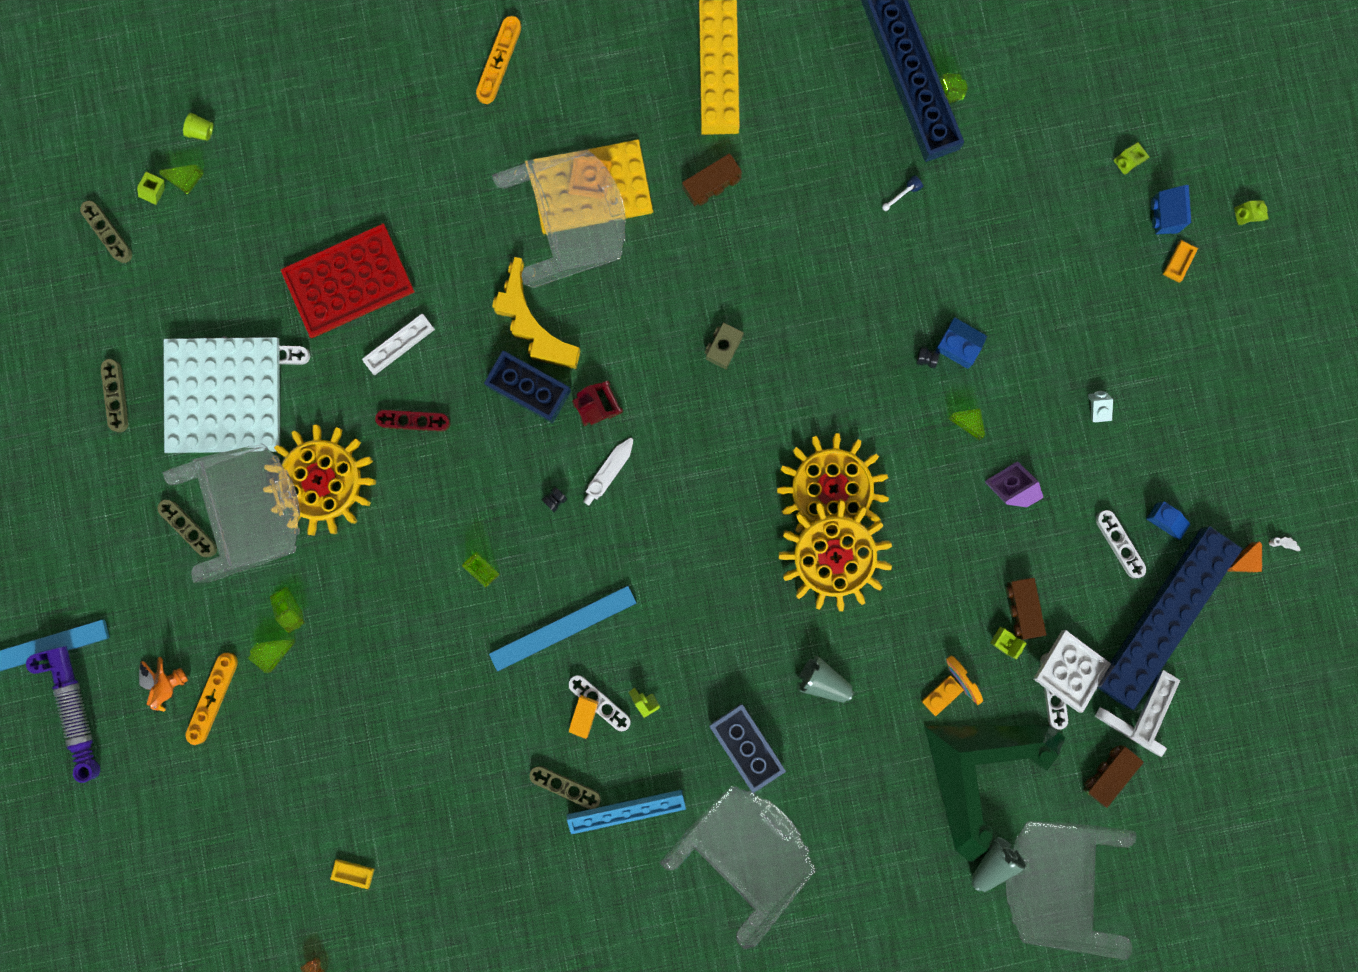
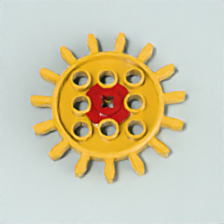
(313, 469)
(823, 479)
(846, 554)

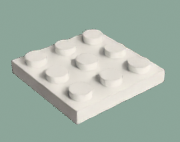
(1072, 671)

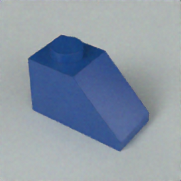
(1169, 519)

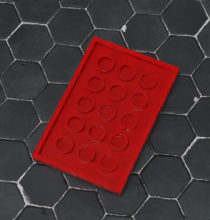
(347, 281)

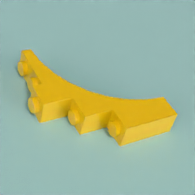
(513, 304)

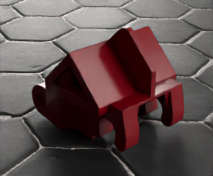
(591, 407)

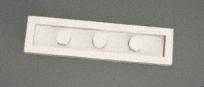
(398, 344)
(1155, 709)

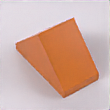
(1249, 559)

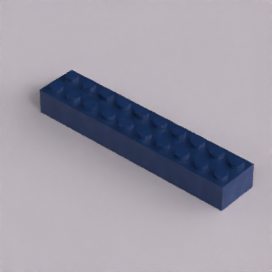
(914, 77)
(1168, 617)

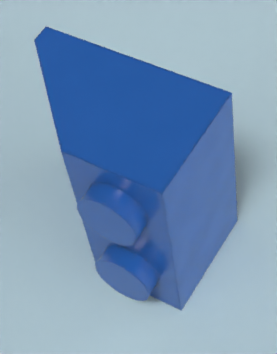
(1171, 210)
(961, 343)

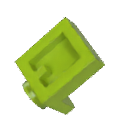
(1131, 158)
(645, 705)

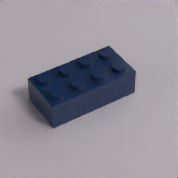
(527, 387)

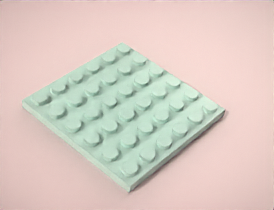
(221, 394)

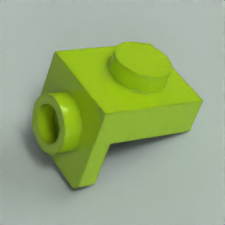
(1251, 212)
(1008, 643)

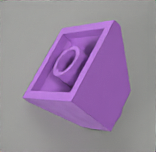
(1016, 486)

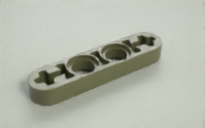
(105, 232)
(118, 394)
(185, 530)
(564, 789)

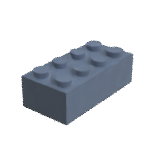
(747, 748)

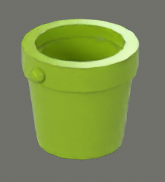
(197, 127)

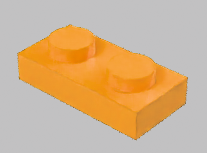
(942, 695)

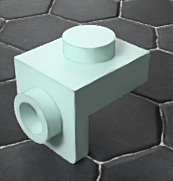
(1101, 406)

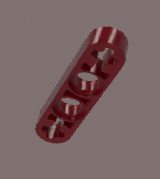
(412, 420)

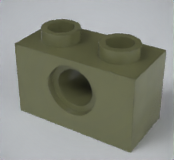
(729, 335)

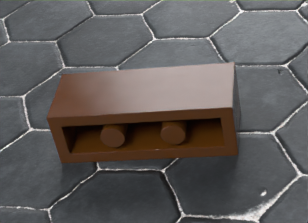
(712, 180)
(1025, 608)
(1112, 775)

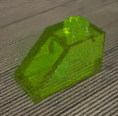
(954, 87)
(286, 610)
(269, 654)

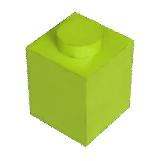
(150, 188)

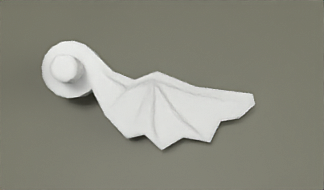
(1285, 542)

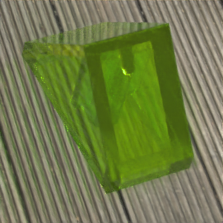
(183, 177)
(970, 421)
(480, 569)

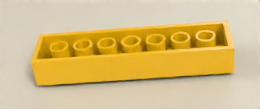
(719, 67)

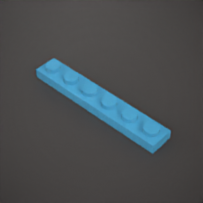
(626, 812)

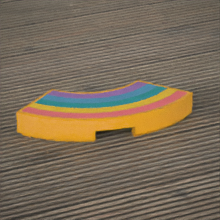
(959, 672)

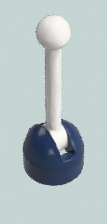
(913, 185)

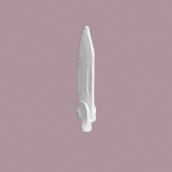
(608, 471)

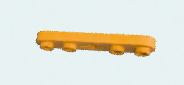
(503, 44)
(203, 716)

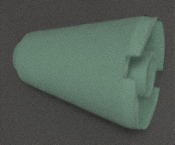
(824, 681)
(997, 866)

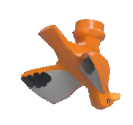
(159, 684)

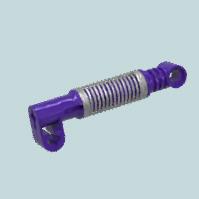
(66, 691)

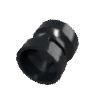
(928, 357)
(554, 499)

